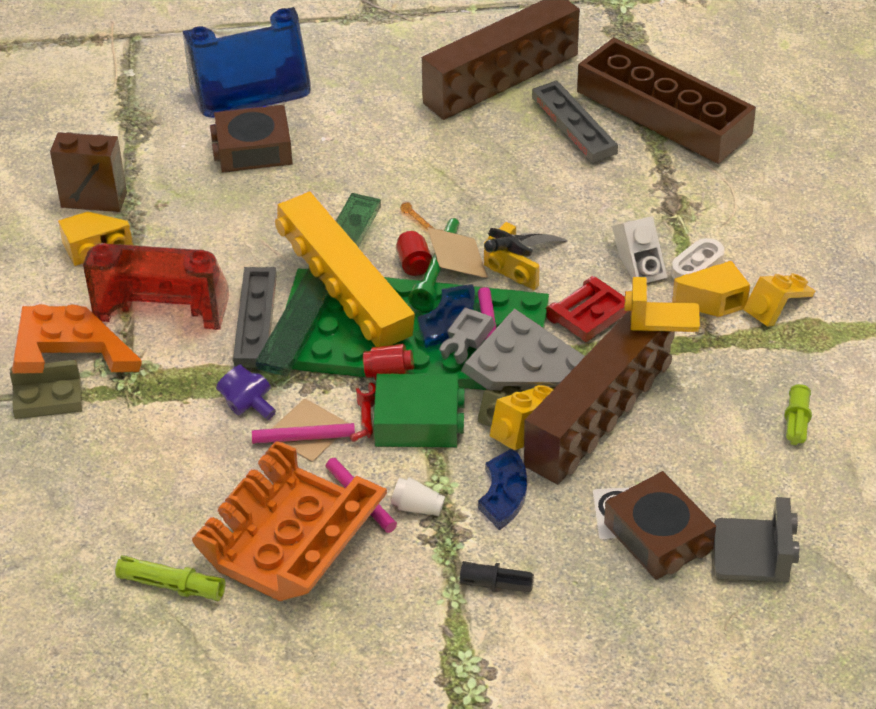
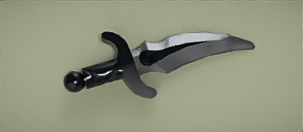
(517, 243)

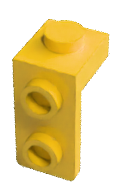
(513, 265)
(772, 294)
(659, 315)
(511, 414)

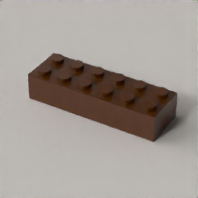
(499, 56)
(666, 100)
(593, 398)

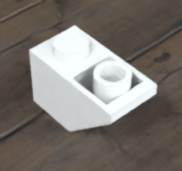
(640, 249)

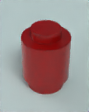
(413, 253)
(388, 360)

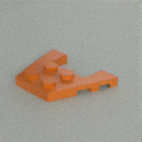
(67, 331)

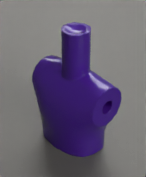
(244, 391)

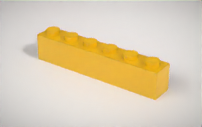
(344, 270)

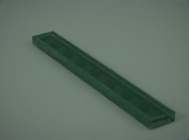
(312, 296)

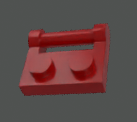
(594, 314)

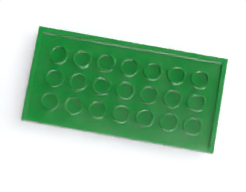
(339, 344)

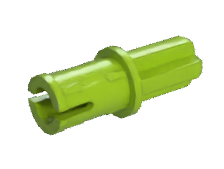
(798, 414)

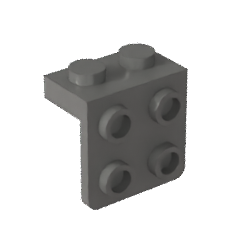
(757, 547)

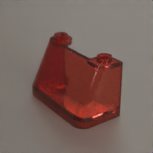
(155, 274)

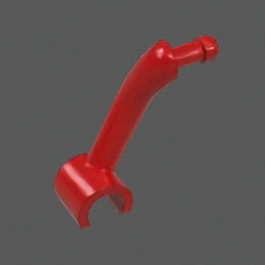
(365, 401)

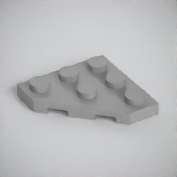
(521, 356)

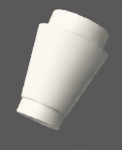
(416, 498)

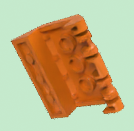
(285, 529)

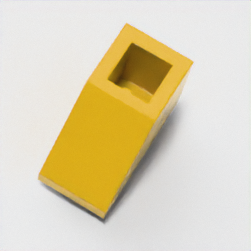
(88, 229)
(715, 289)

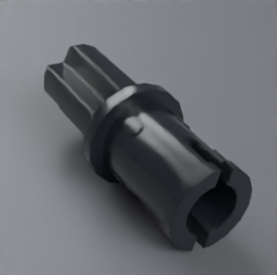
(495, 577)

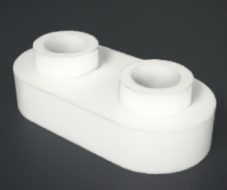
(697, 257)

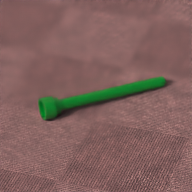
(423, 293)

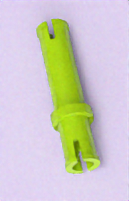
(184, 581)

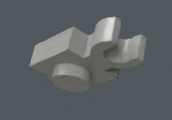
(466, 331)

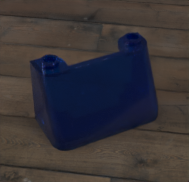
(249, 66)

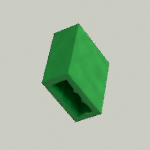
(418, 410)

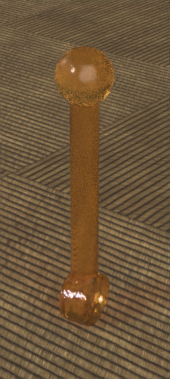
(406, 207)

